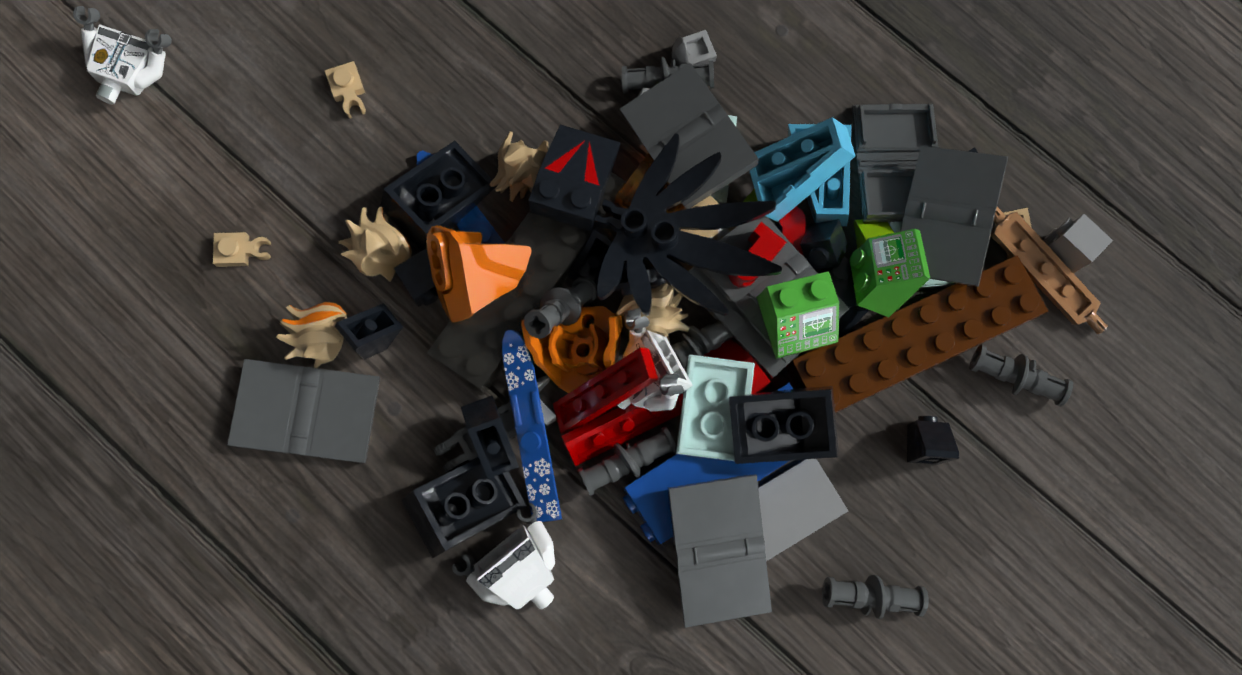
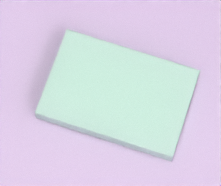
(705, 409)

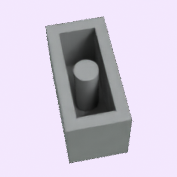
(1077, 242)

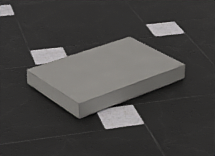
(797, 506)

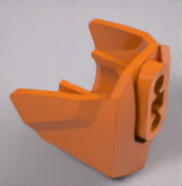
(470, 272)
(564, 349)

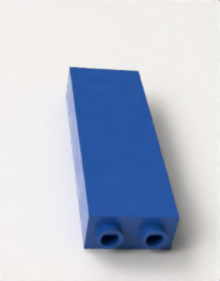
(650, 492)

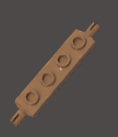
(1047, 270)

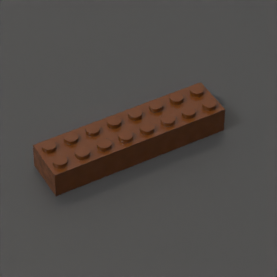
(921, 335)

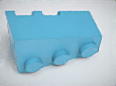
(800, 165)
(832, 197)

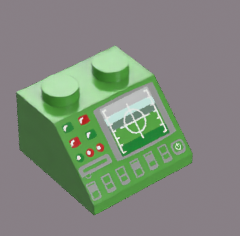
(889, 270)
(800, 314)

